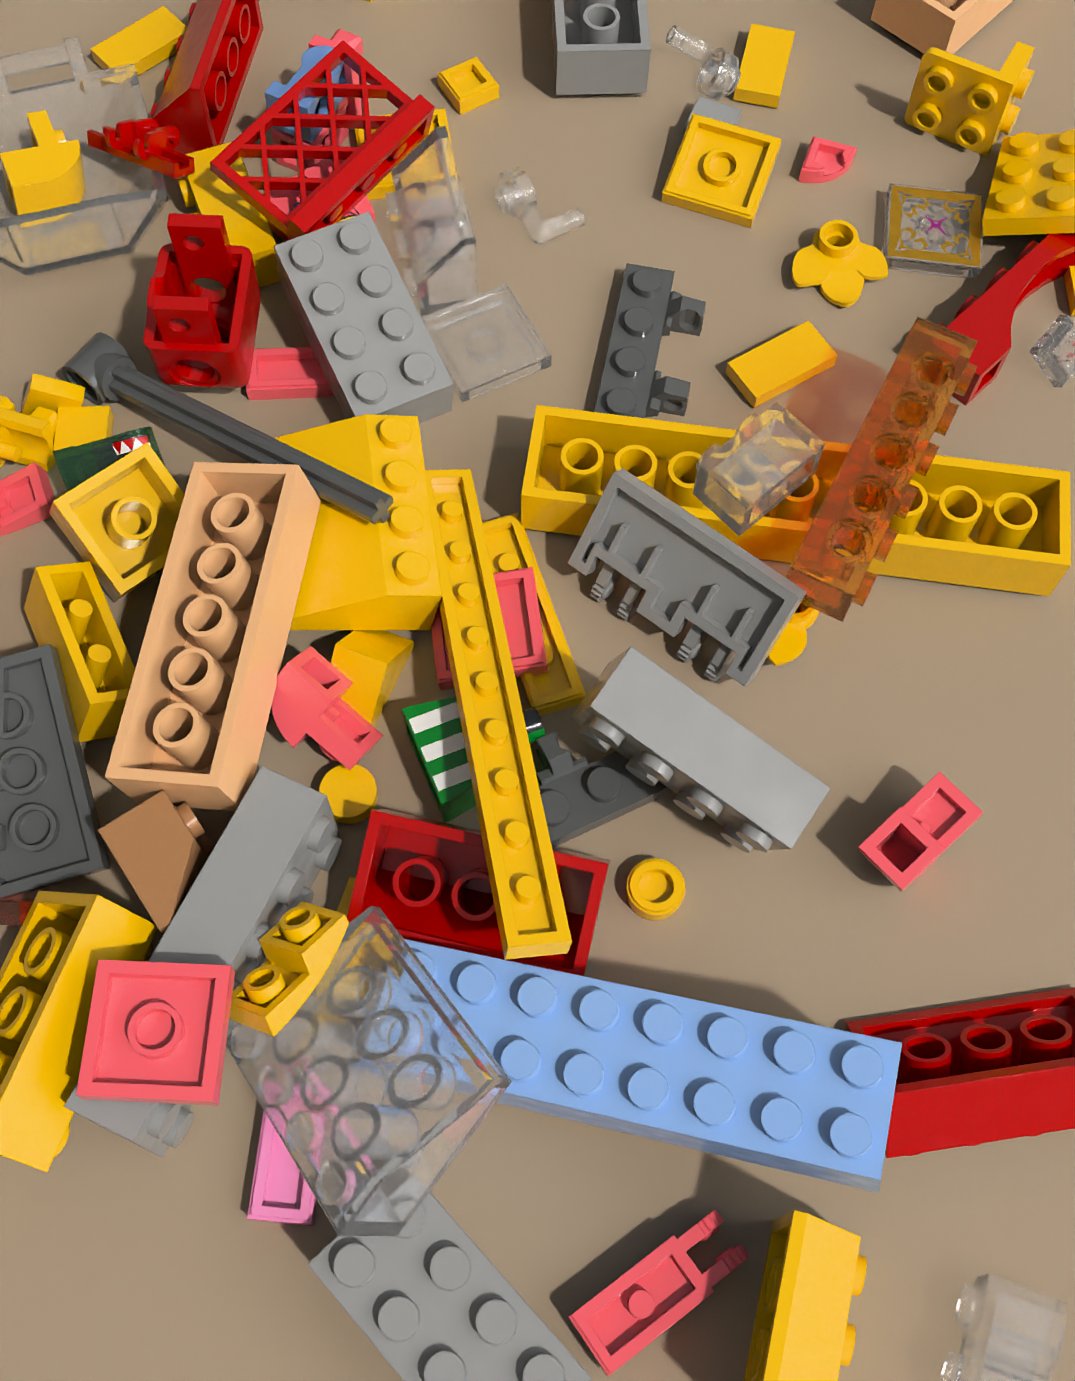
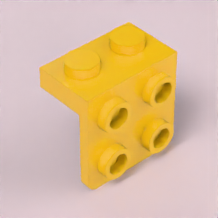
(968, 100)

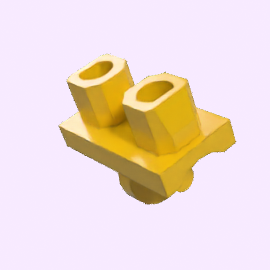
(27, 437)

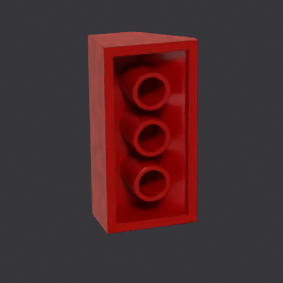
(209, 71)
(439, 890)
(980, 1071)

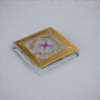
(933, 231)

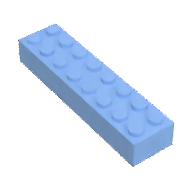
(679, 1067)

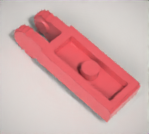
(651, 1296)

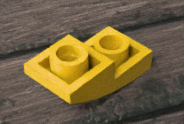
(297, 958)

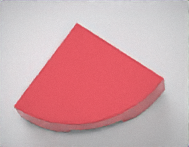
(826, 161)

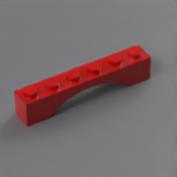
(991, 315)

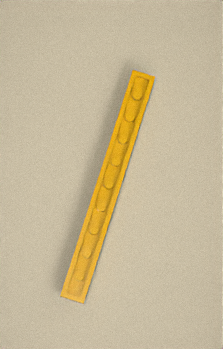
(494, 728)

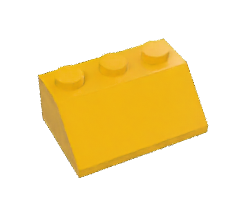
(805, 1301)

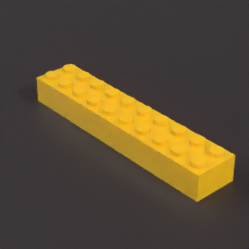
(965, 527)

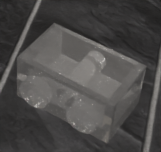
(757, 467)

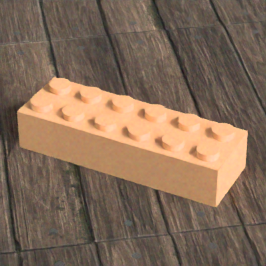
(216, 636)

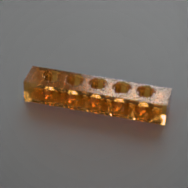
(895, 435)

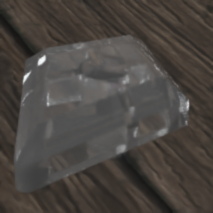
(1056, 351)

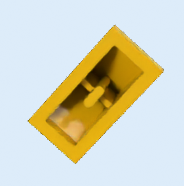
(373, 664)

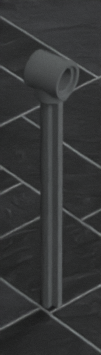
(111, 374)

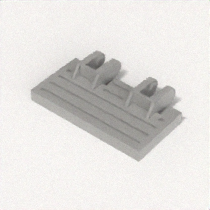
(685, 574)

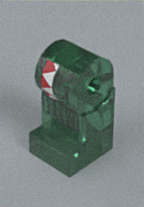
(86, 460)

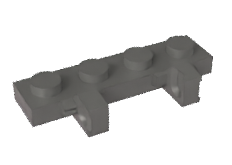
(642, 317)
(587, 795)

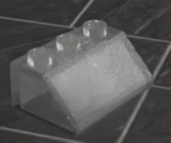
(433, 225)

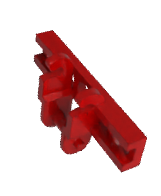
(158, 154)

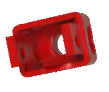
(195, 331)

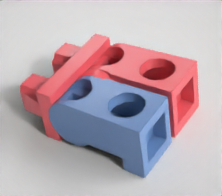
(342, 74)

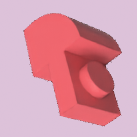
(311, 705)
(920, 832)

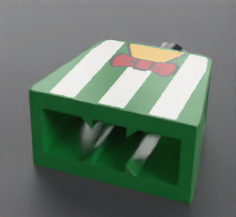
(441, 751)

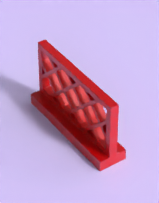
(363, 165)

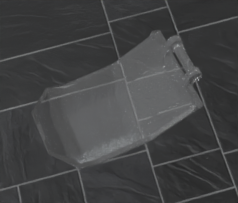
(119, 194)

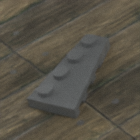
(44, 785)

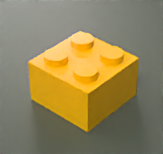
(122, 520)

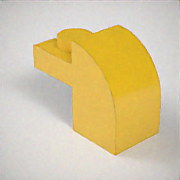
(47, 173)

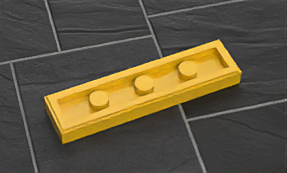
(562, 686)

